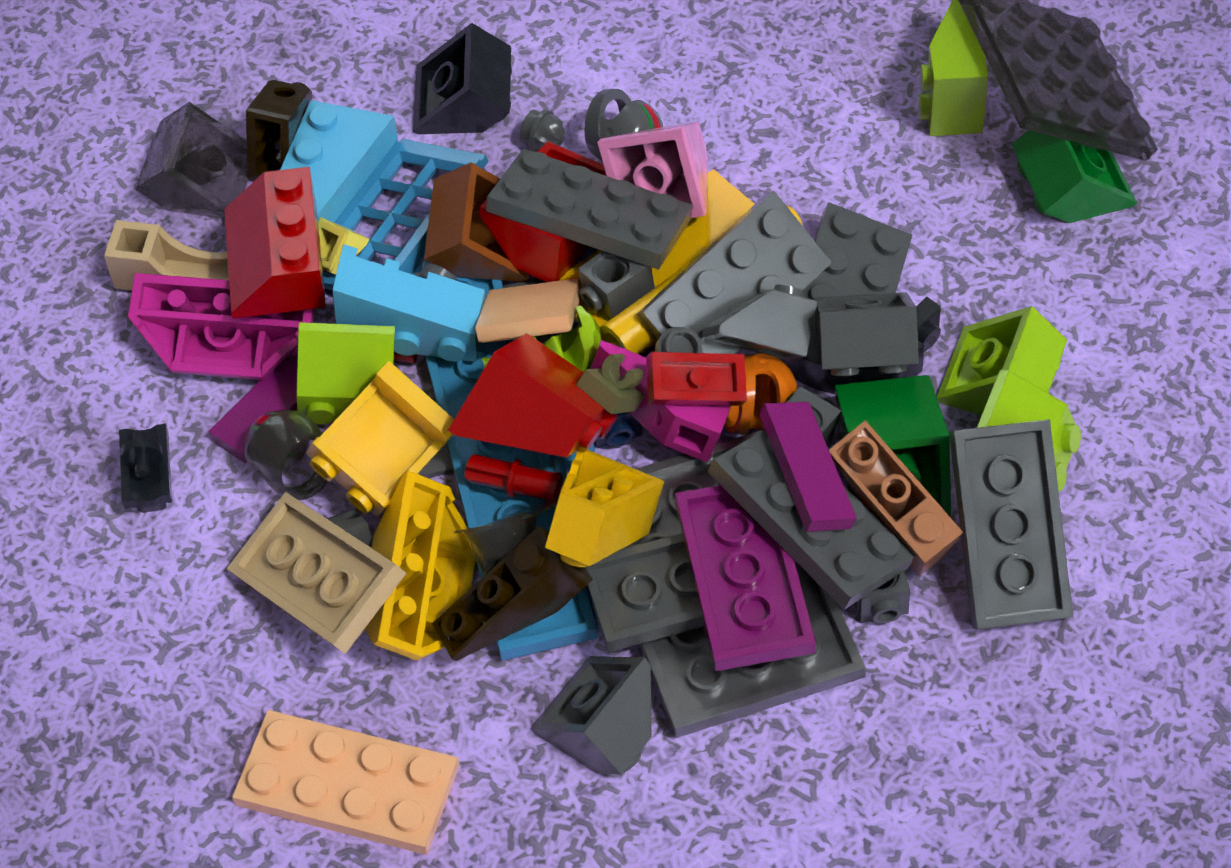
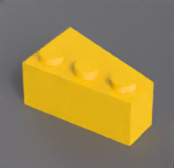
(601, 509)

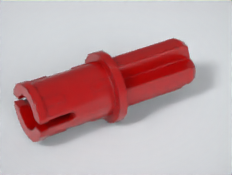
(513, 477)

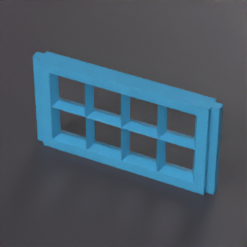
(411, 152)

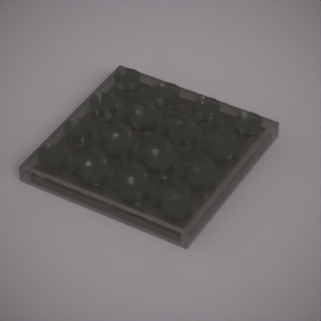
(1059, 76)

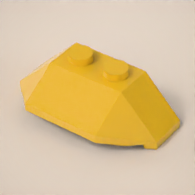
(437, 564)

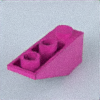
(680, 427)

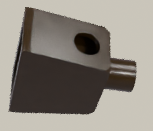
(273, 120)

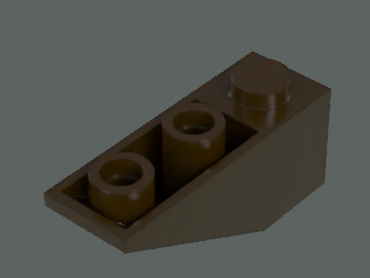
(510, 597)

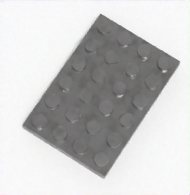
(683, 663)

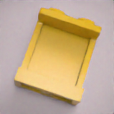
(379, 439)

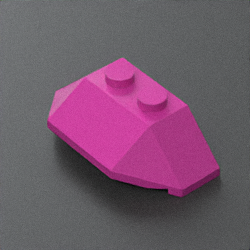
(194, 329)

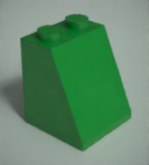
(909, 423)

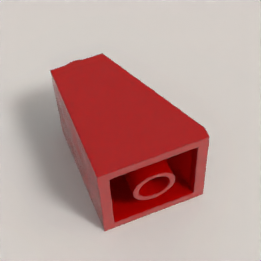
(532, 403)

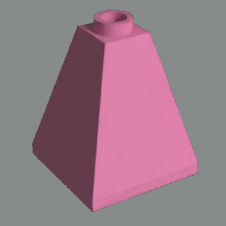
(663, 161)

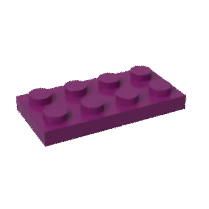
(742, 583)

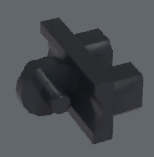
(145, 468)

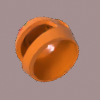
(766, 382)

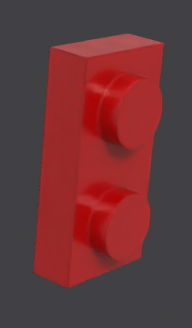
(696, 378)

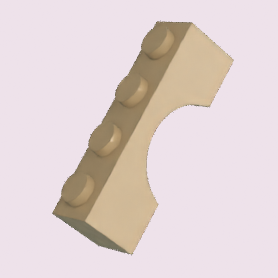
(151, 250)

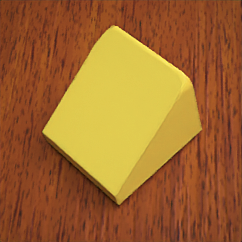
(331, 242)

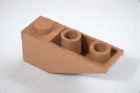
(895, 496)

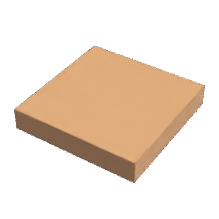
(529, 310)

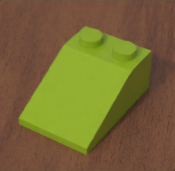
(954, 78)

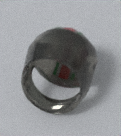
(277, 445)

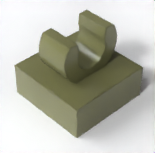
(610, 388)

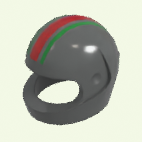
(632, 117)

